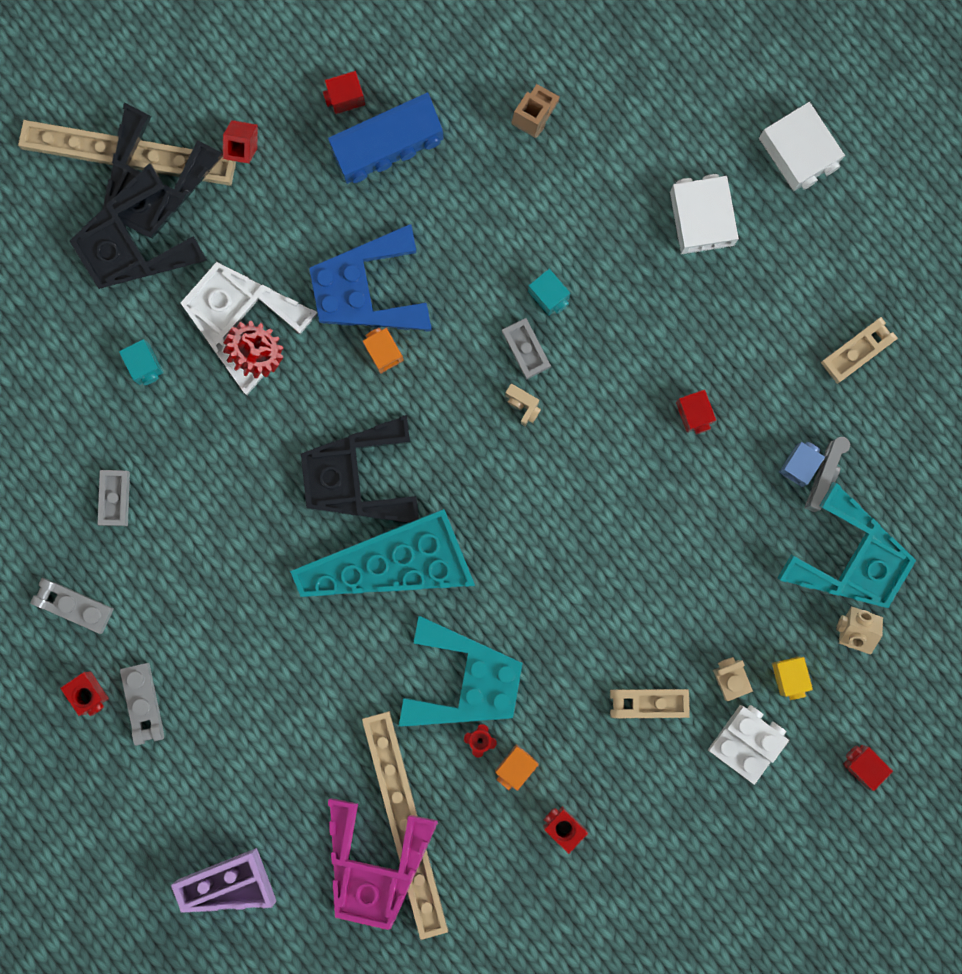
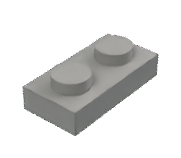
(526, 348)
(113, 498)

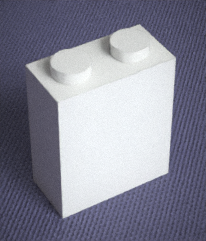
(802, 147)
(703, 214)

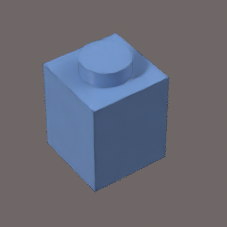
(802, 463)

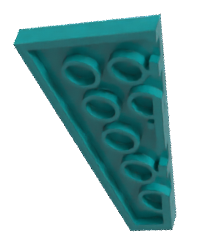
(406, 558)

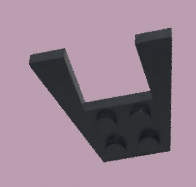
(155, 211)
(109, 248)
(333, 476)

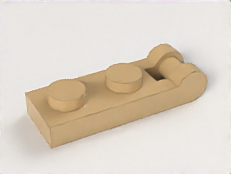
(858, 351)
(651, 703)

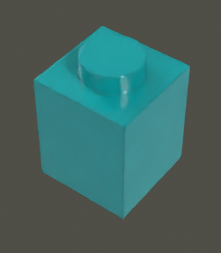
(549, 293)
(141, 363)

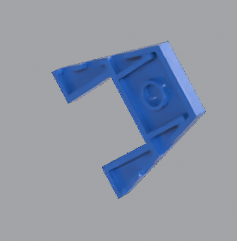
(343, 288)

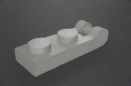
(827, 472)
(73, 606)
(142, 703)

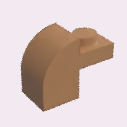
(534, 110)

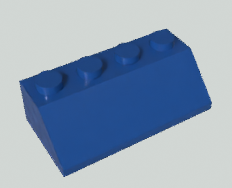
(387, 139)

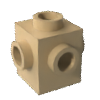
(860, 630)

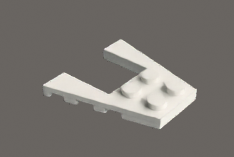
(224, 299)

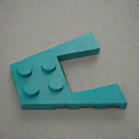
(875, 567)
(487, 687)

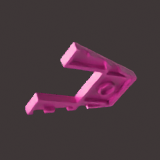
(367, 891)

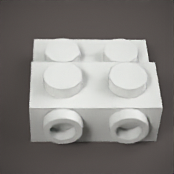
(749, 743)

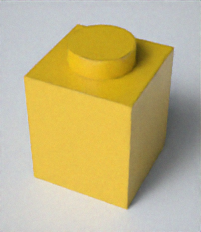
(792, 677)

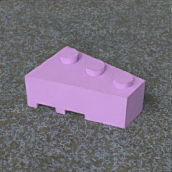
(226, 885)

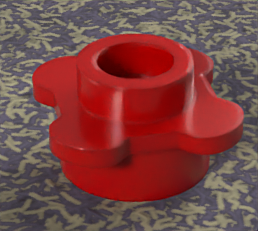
(479, 748)

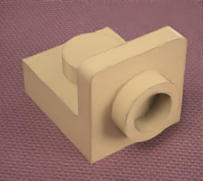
(520, 399)
(732, 679)

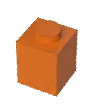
(382, 349)
(515, 768)

